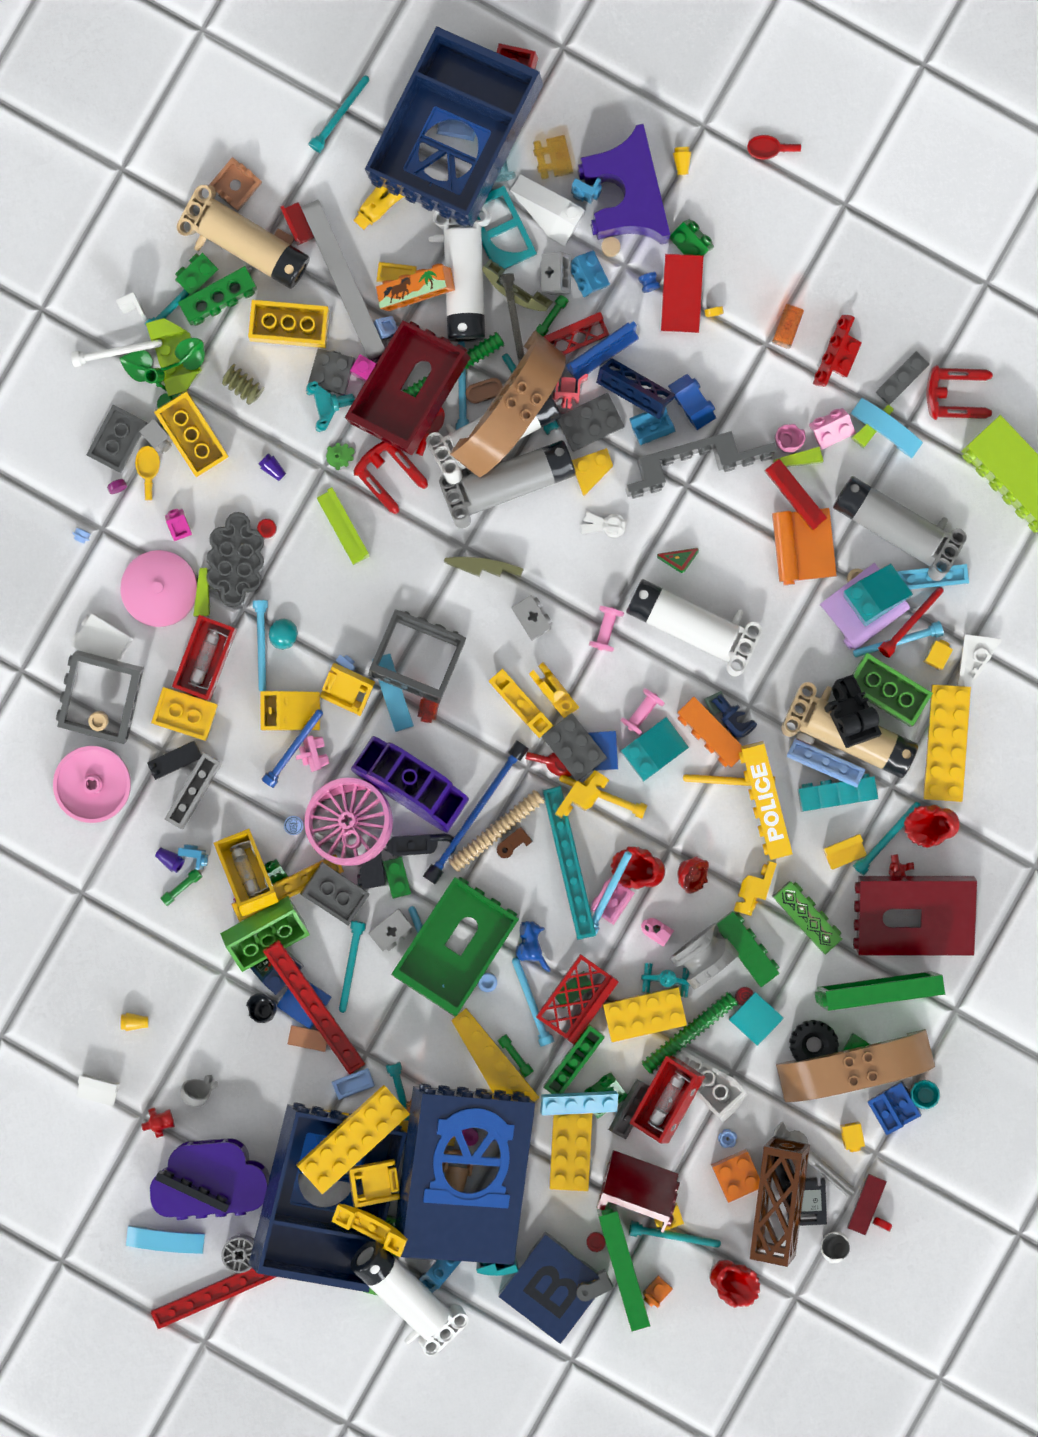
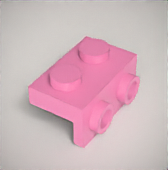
(832, 428)
(616, 904)

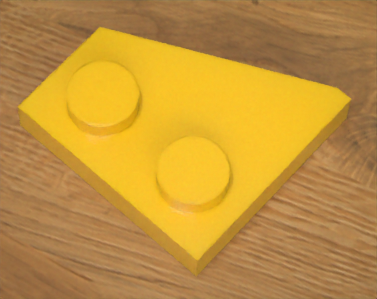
(591, 469)

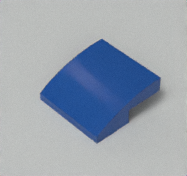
(608, 744)
(292, 1007)
(894, 1108)

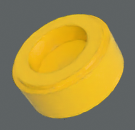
(714, 311)

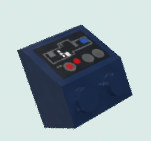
(269, 976)

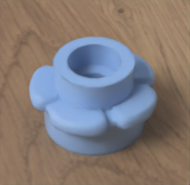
(81, 535)
(732, 1138)

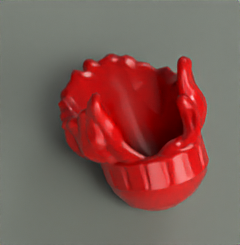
(931, 825)
(641, 869)
(735, 1283)

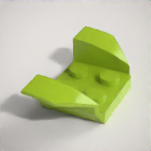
(177, 378)

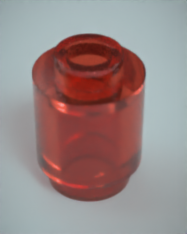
(427, 710)

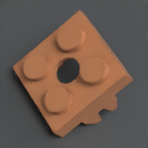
(235, 171)

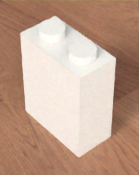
(101, 639)

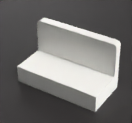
(129, 303)
(97, 1089)

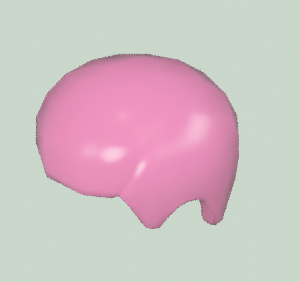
(790, 438)

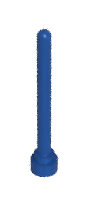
(271, 777)

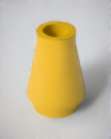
(682, 160)
(133, 1022)

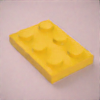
(184, 714)

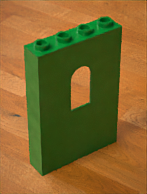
(432, 964)
(880, 990)
(623, 1267)

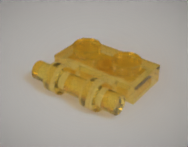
(558, 154)

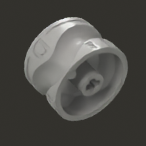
(704, 956)

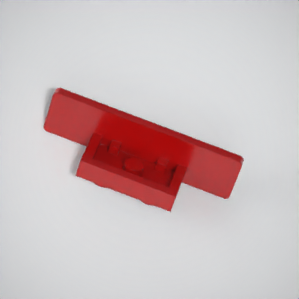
(839, 354)

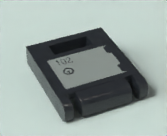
(813, 1201)

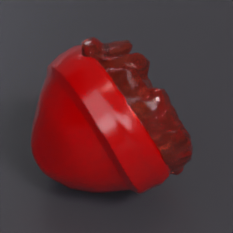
(693, 874)

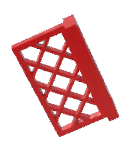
(591, 1008)

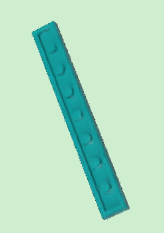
(569, 865)

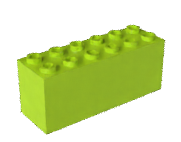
(1009, 467)

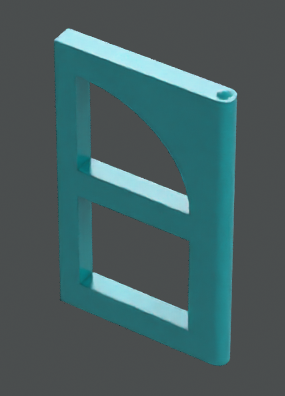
(501, 257)

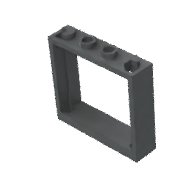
(136, 675)
(403, 682)

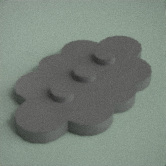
(235, 559)

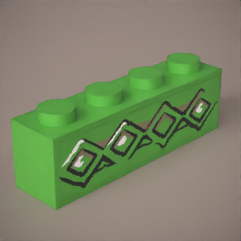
(804, 914)

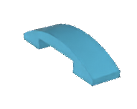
(887, 426)
(395, 699)
(165, 1240)

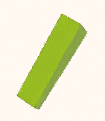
(868, 432)
(806, 457)
(202, 601)

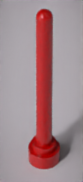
(888, 648)

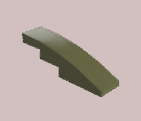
(476, 565)

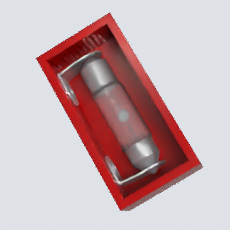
(204, 658)
(667, 1099)

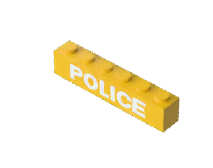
(766, 800)

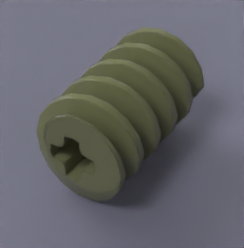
(242, 385)

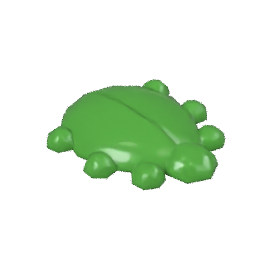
(339, 455)

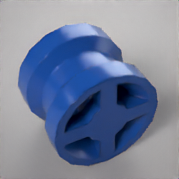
(649, 282)

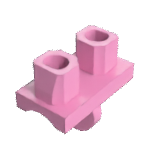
(309, 753)

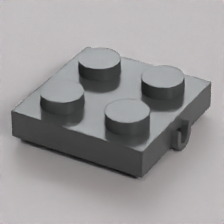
(332, 371)

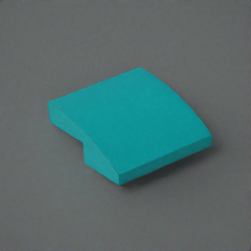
(756, 1018)
(495, 1269)

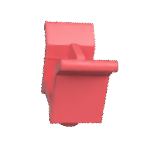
(568, 390)

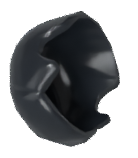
(261, 1008)

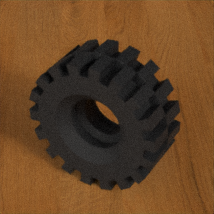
(810, 1029)

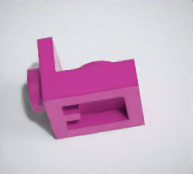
(177, 524)

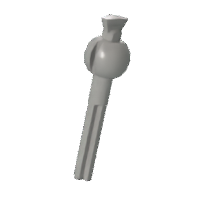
(814, 1160)

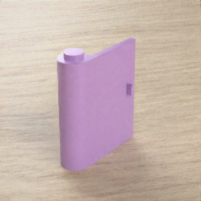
(848, 622)

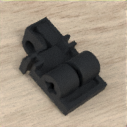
(851, 713)

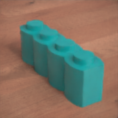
(836, 794)

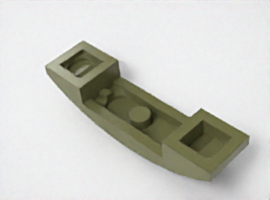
(537, 302)

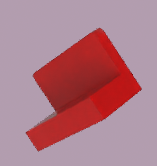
(297, 223)

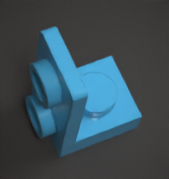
(438, 1274)

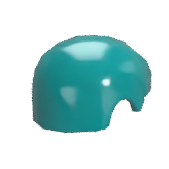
(283, 634)
(925, 1094)

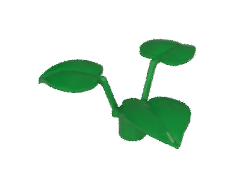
(139, 365)

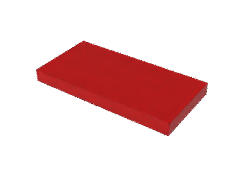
(682, 293)

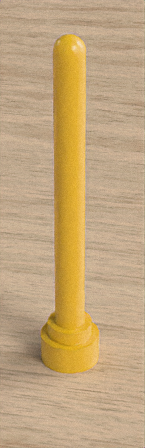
(717, 779)
(638, 809)

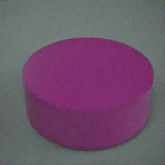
(117, 486)

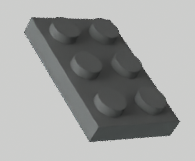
(590, 422)
(116, 439)
(574, 747)
(334, 893)

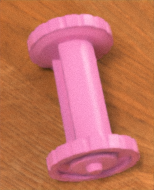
(606, 628)
(642, 712)

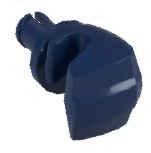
(730, 716)

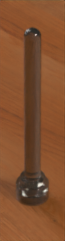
(507, 282)

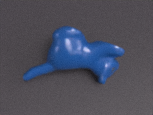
(530, 946)

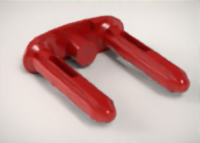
(935, 392)
(373, 456)

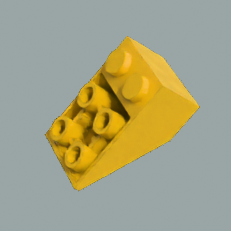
(288, 710)

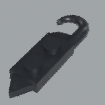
(416, 844)

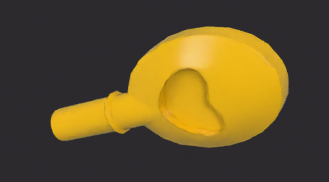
(147, 466)

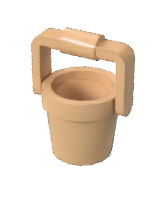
(455, 1175)

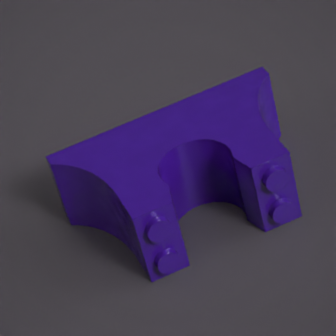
(634, 173)

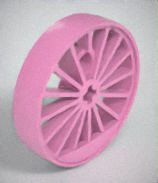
(342, 787)

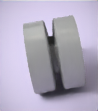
(229, 1255)

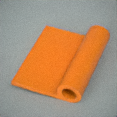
(803, 551)

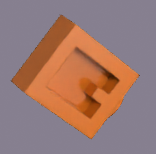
(656, 1291)

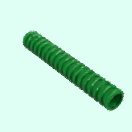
(476, 353)
(690, 1032)

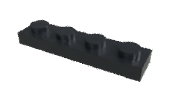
(185, 1186)

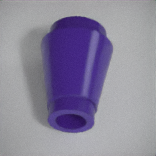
(272, 467)
(170, 859)

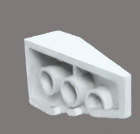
(551, 211)
(718, 1090)

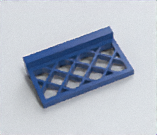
(603, 351)

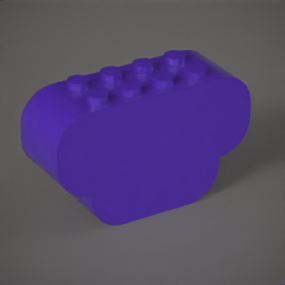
(410, 783)
(220, 1167)

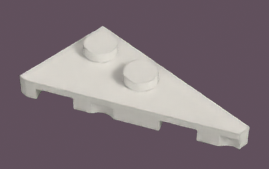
(974, 656)

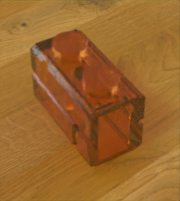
(787, 326)

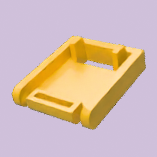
(343, 688)
(377, 1183)

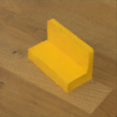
(845, 851)

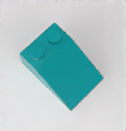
(877, 594)
(654, 749)

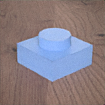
(385, 327)
(346, 662)

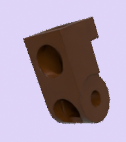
(507, 846)

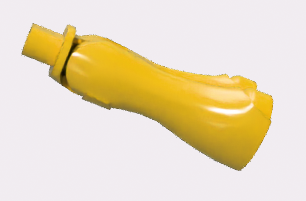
(375, 207)

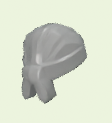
(197, 1092)

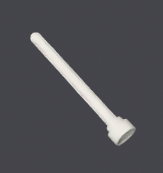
(80, 358)

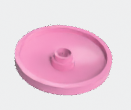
(159, 588)
(92, 784)

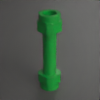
(560, 303)
(168, 897)
(505, 1042)

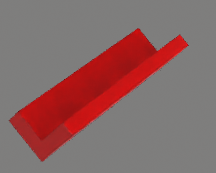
(577, 327)
(795, 494)

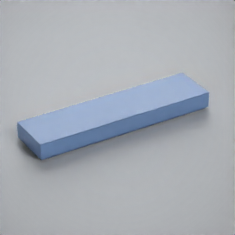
(826, 763)

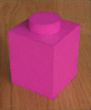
(362, 368)

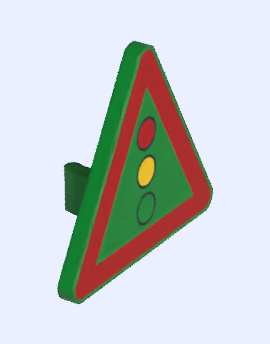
(679, 559)

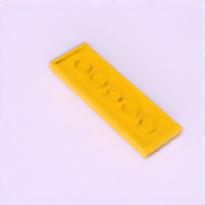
(947, 743)
(352, 1139)

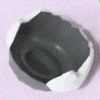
(835, 1247)

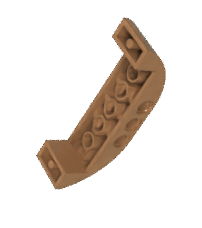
(513, 407)
(856, 1068)

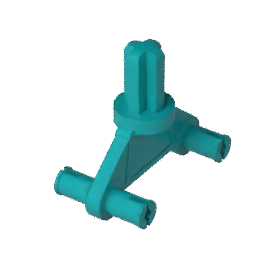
(327, 404)
(666, 978)

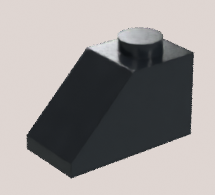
(372, 873)

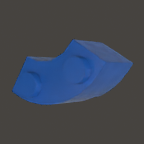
(692, 401)

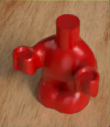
(897, 868)
(158, 1122)

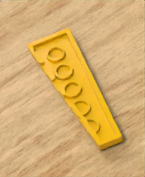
(491, 1061)

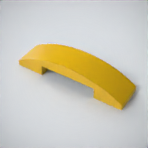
(520, 703)
(372, 1226)

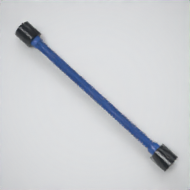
(516, 753)

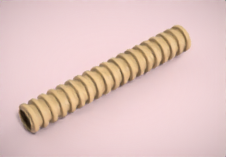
(496, 830)

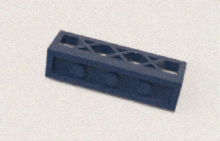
(632, 389)

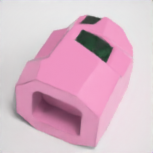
(656, 930)

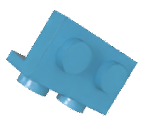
(584, 192)
(588, 273)
(648, 428)
(192, 851)

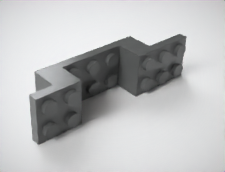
(724, 452)

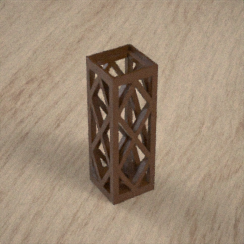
(799, 1154)

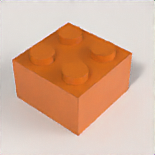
(736, 1175)

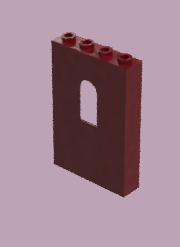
(393, 414)
(946, 915)

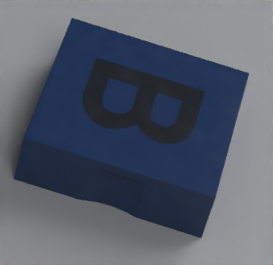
(547, 1288)

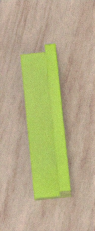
(343, 526)

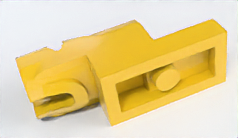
(554, 691)
(583, 795)
(755, 888)

